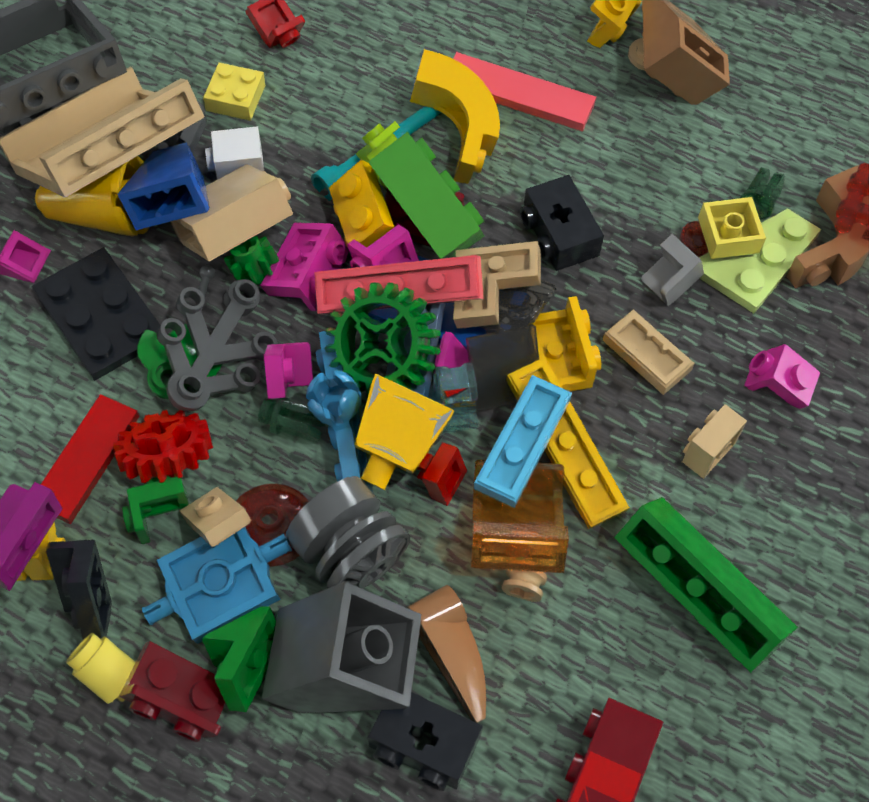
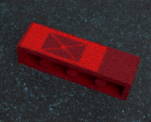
(615, 755)

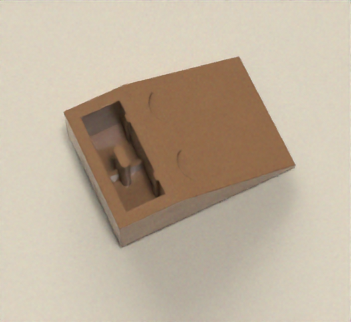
(681, 53)

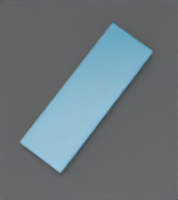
(522, 441)

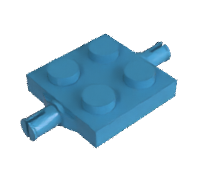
(218, 582)

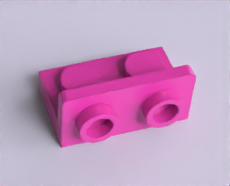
(303, 252)

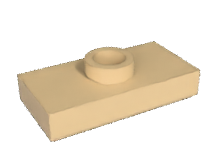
(648, 352)
(215, 516)

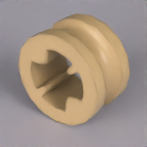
(524, 584)

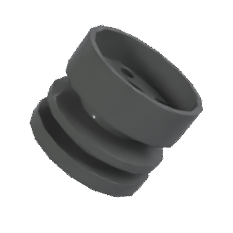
(347, 535)

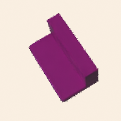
(23, 525)

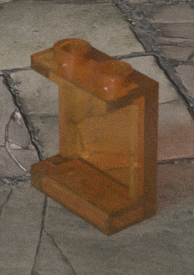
(523, 536)

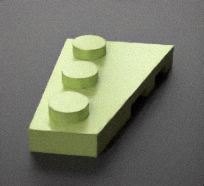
(754, 276)

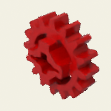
(163, 446)

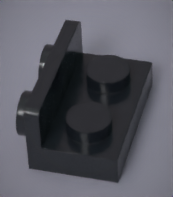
(81, 584)

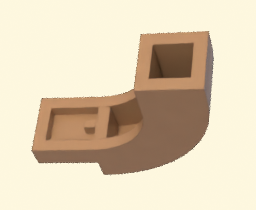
(840, 256)

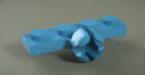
(336, 402)

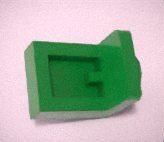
(150, 501)

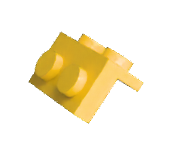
(612, 19)
(361, 205)
(567, 347)

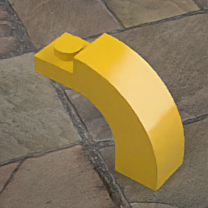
(466, 101)

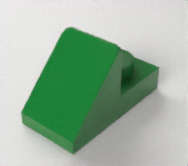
(241, 656)

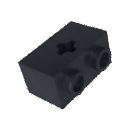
(562, 223)
(451, 735)

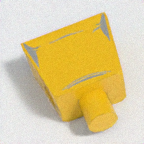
(397, 429)

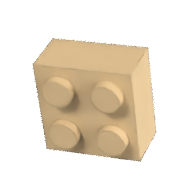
(713, 442)

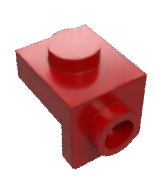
(275, 22)

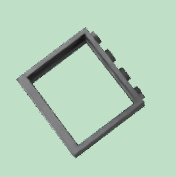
(64, 78)

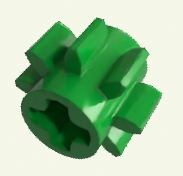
(252, 260)

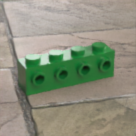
(705, 583)

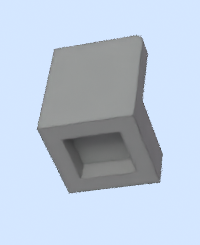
(674, 271)

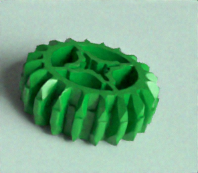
(396, 328)

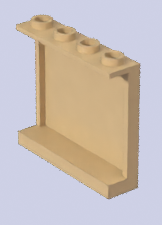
(98, 132)

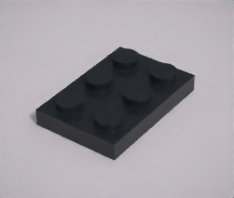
(96, 312)

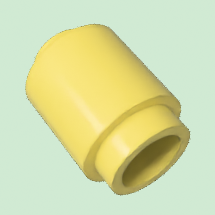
(101, 667)

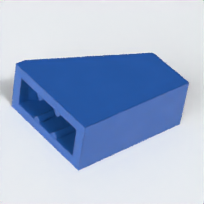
(165, 188)

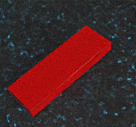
(88, 455)

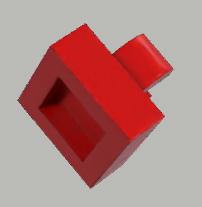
(442, 473)

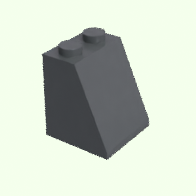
(342, 653)

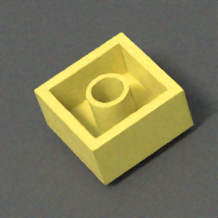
(234, 91)
(731, 227)

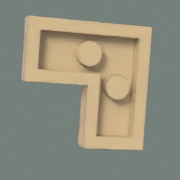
(501, 269)

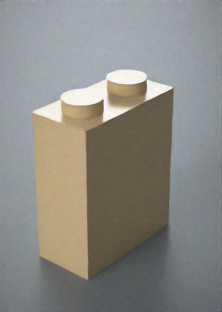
(239, 209)

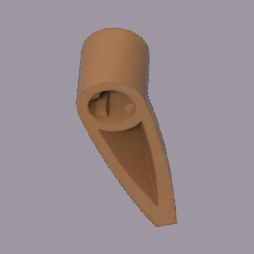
(453, 648)

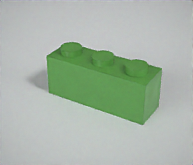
(428, 196)

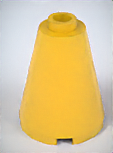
(94, 204)

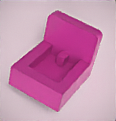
(784, 374)

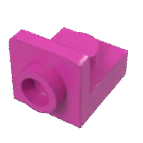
(391, 248)
(287, 367)

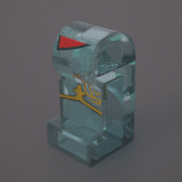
(458, 391)

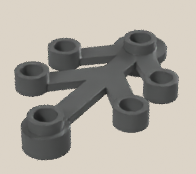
(211, 348)

